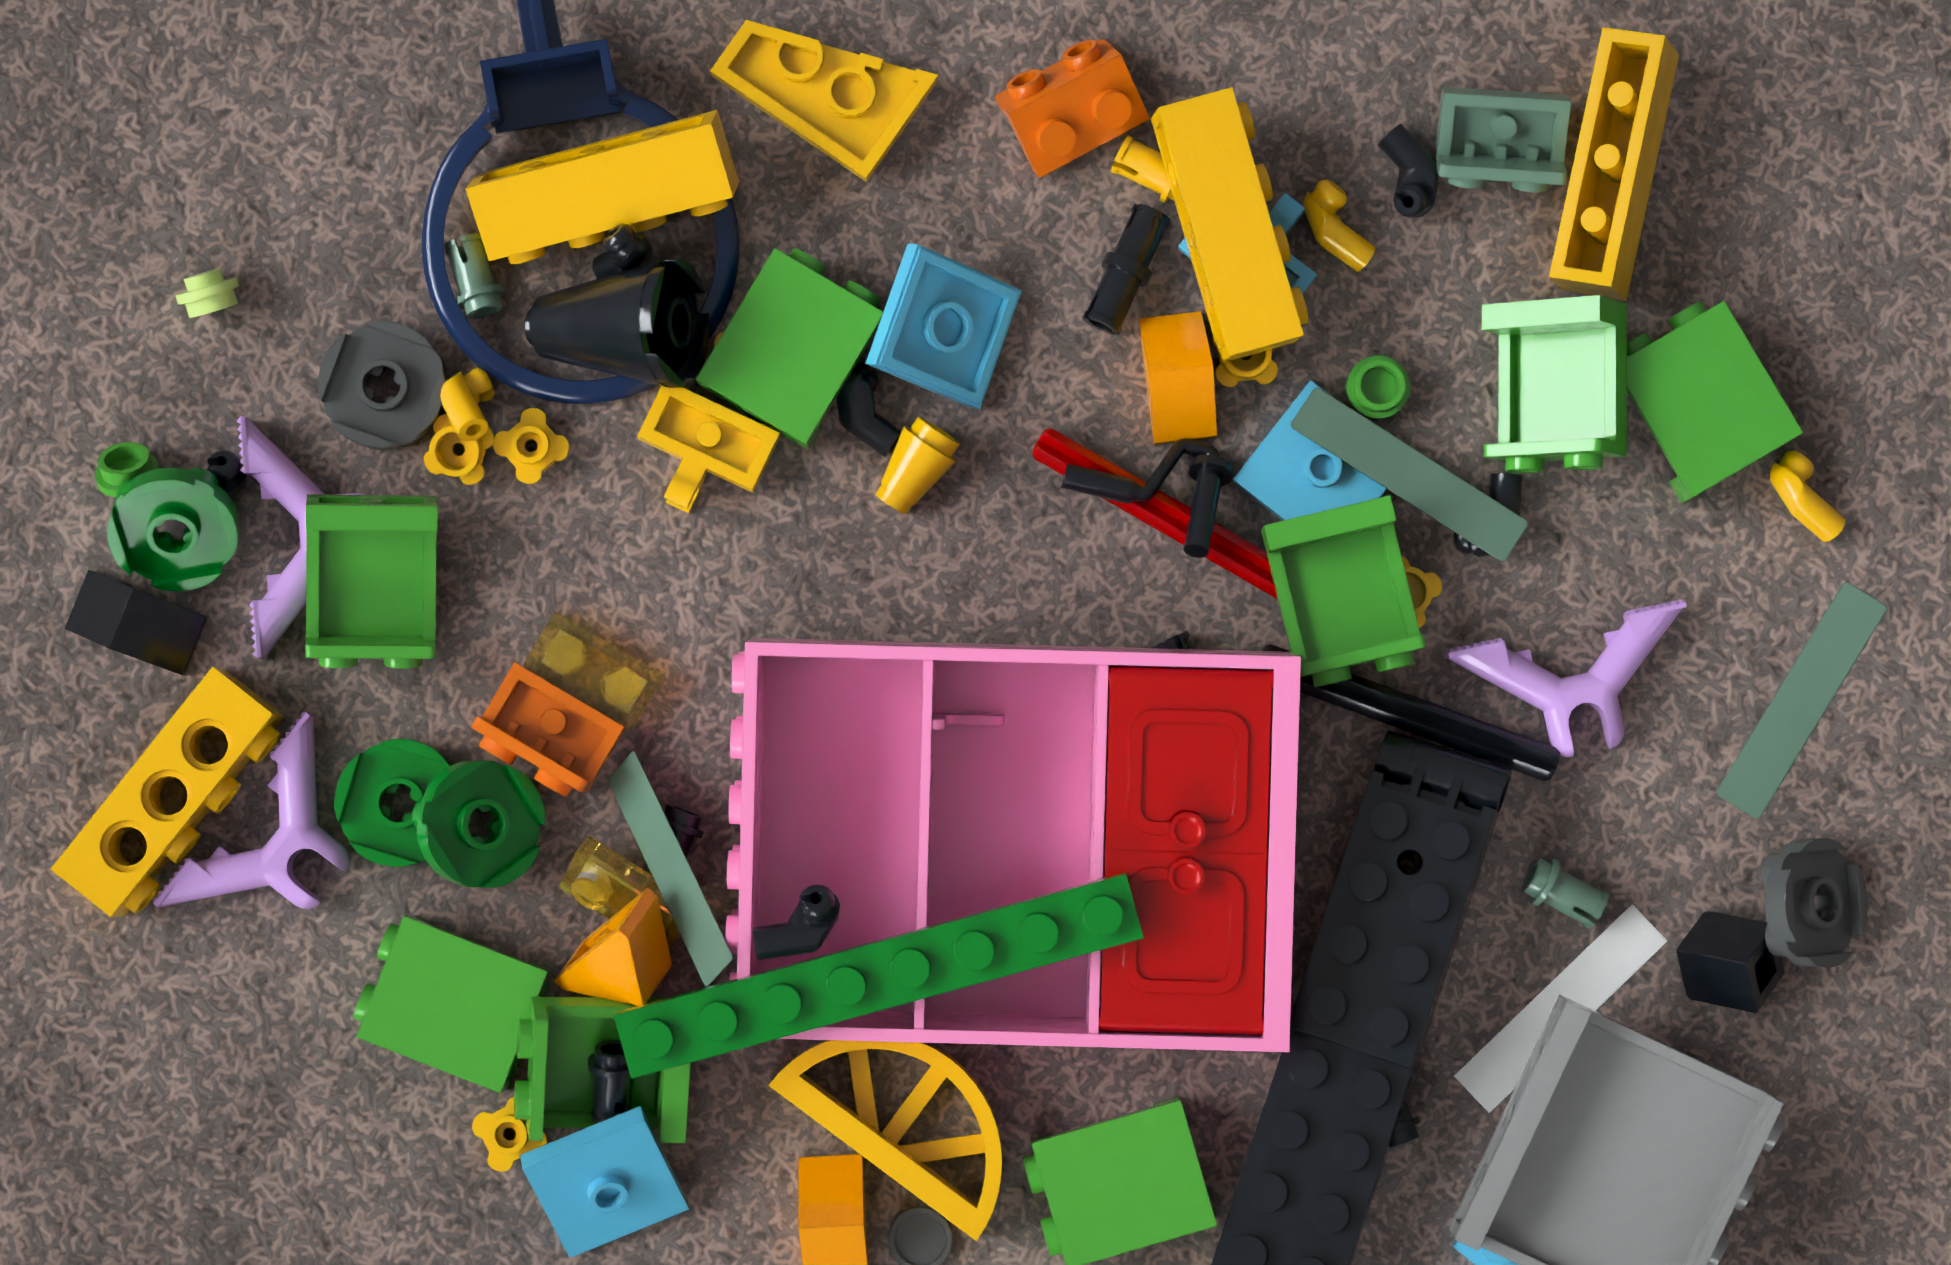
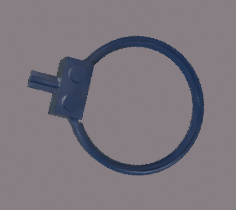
(533, 91)

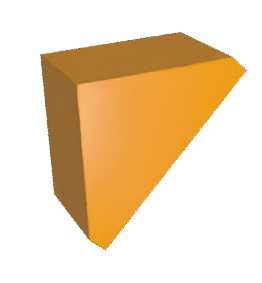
(1178, 377)
(622, 956)
(832, 1210)

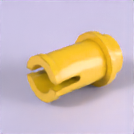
(1143, 167)

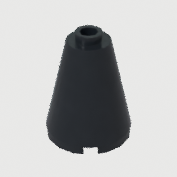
(627, 324)

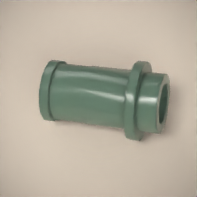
(474, 277)
(1564, 892)

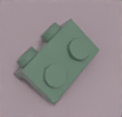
(1502, 138)

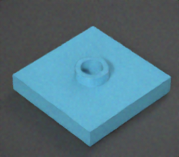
(943, 326)
(1298, 476)
(604, 1182)

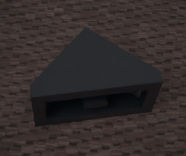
(135, 623)

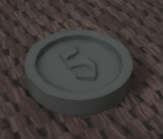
(920, 1237)

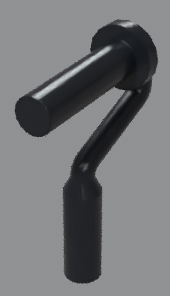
(1206, 469)

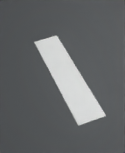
(1587, 980)

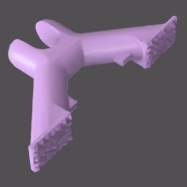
(289, 486)
(1558, 695)
(273, 863)

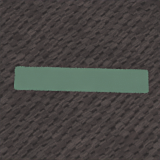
(1409, 474)
(1801, 700)
(670, 869)

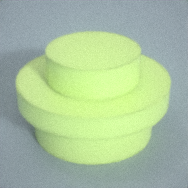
(208, 293)

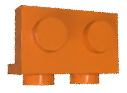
(1072, 105)
(548, 730)

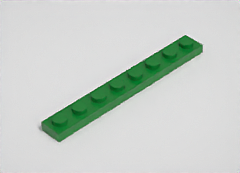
(878, 975)

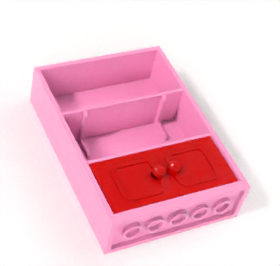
(1011, 772)

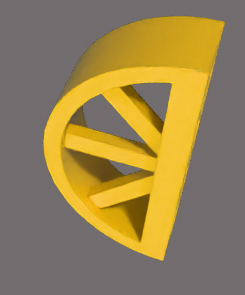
(905, 1161)

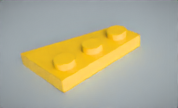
(827, 96)

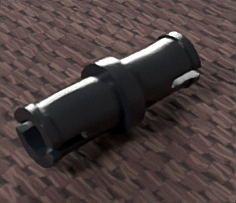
(1126, 269)

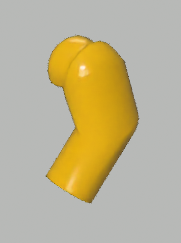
(1330, 230)
(461, 399)
(1802, 502)

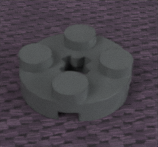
(368, 353)
(1792, 881)

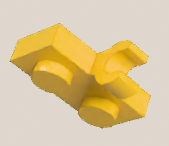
(706, 441)

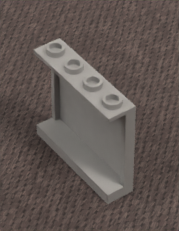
(1616, 1152)

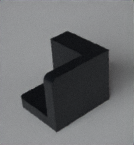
(1728, 962)

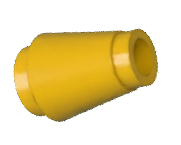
(916, 464)

